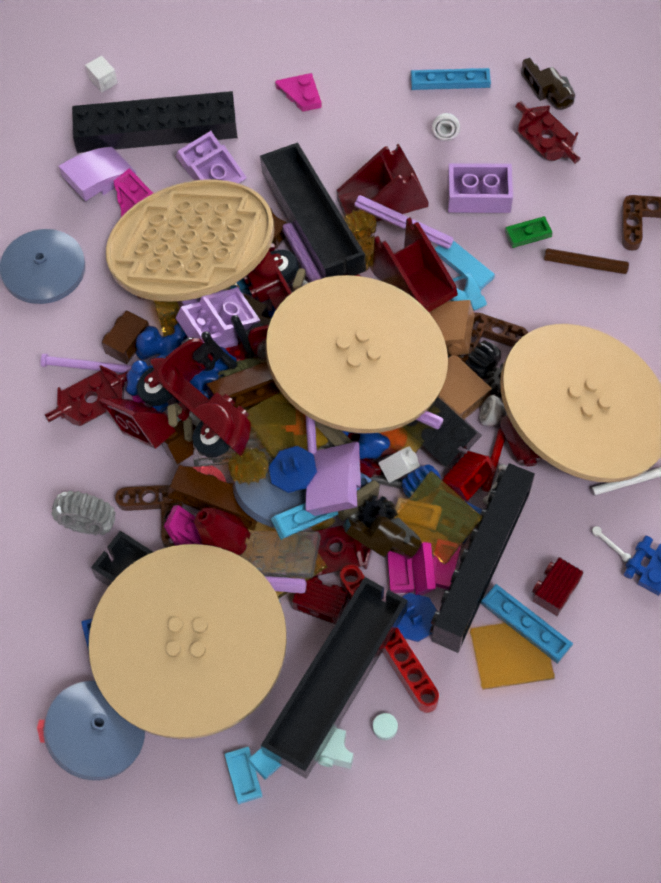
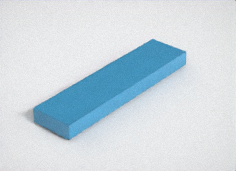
(450, 79)
(526, 623)

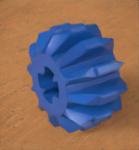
(416, 477)

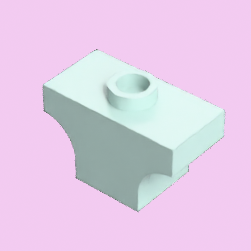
(336, 752)

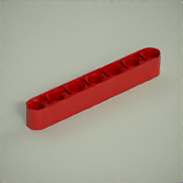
(398, 646)

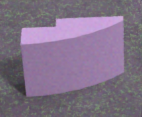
(209, 160)
(94, 171)
(215, 314)
(335, 481)

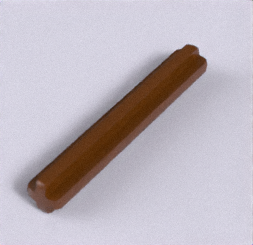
(586, 261)

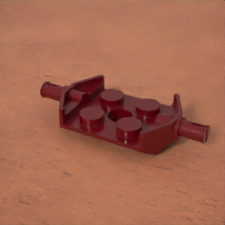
(540, 122)
(73, 403)
(351, 553)

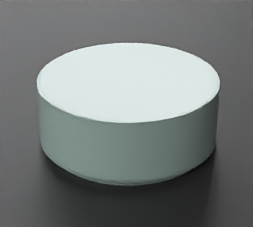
(385, 726)

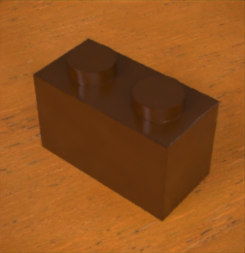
(121, 340)

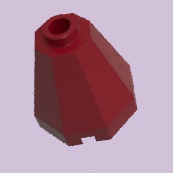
(520, 449)
(221, 530)

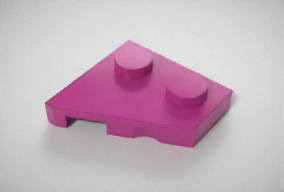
(301, 91)
(130, 190)
(181, 527)

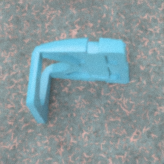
(471, 292)

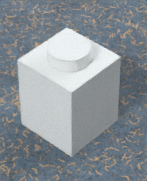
(101, 74)
(399, 464)

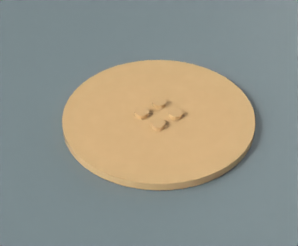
(190, 240)
(356, 354)
(583, 402)
(187, 641)

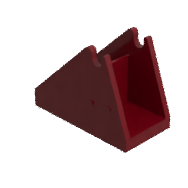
(387, 181)
(415, 268)

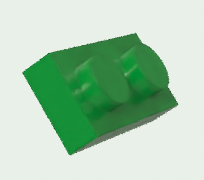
(528, 232)

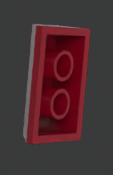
(139, 421)

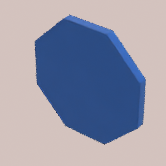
(292, 469)
(418, 617)

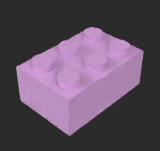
(480, 188)

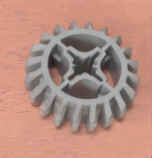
(83, 513)

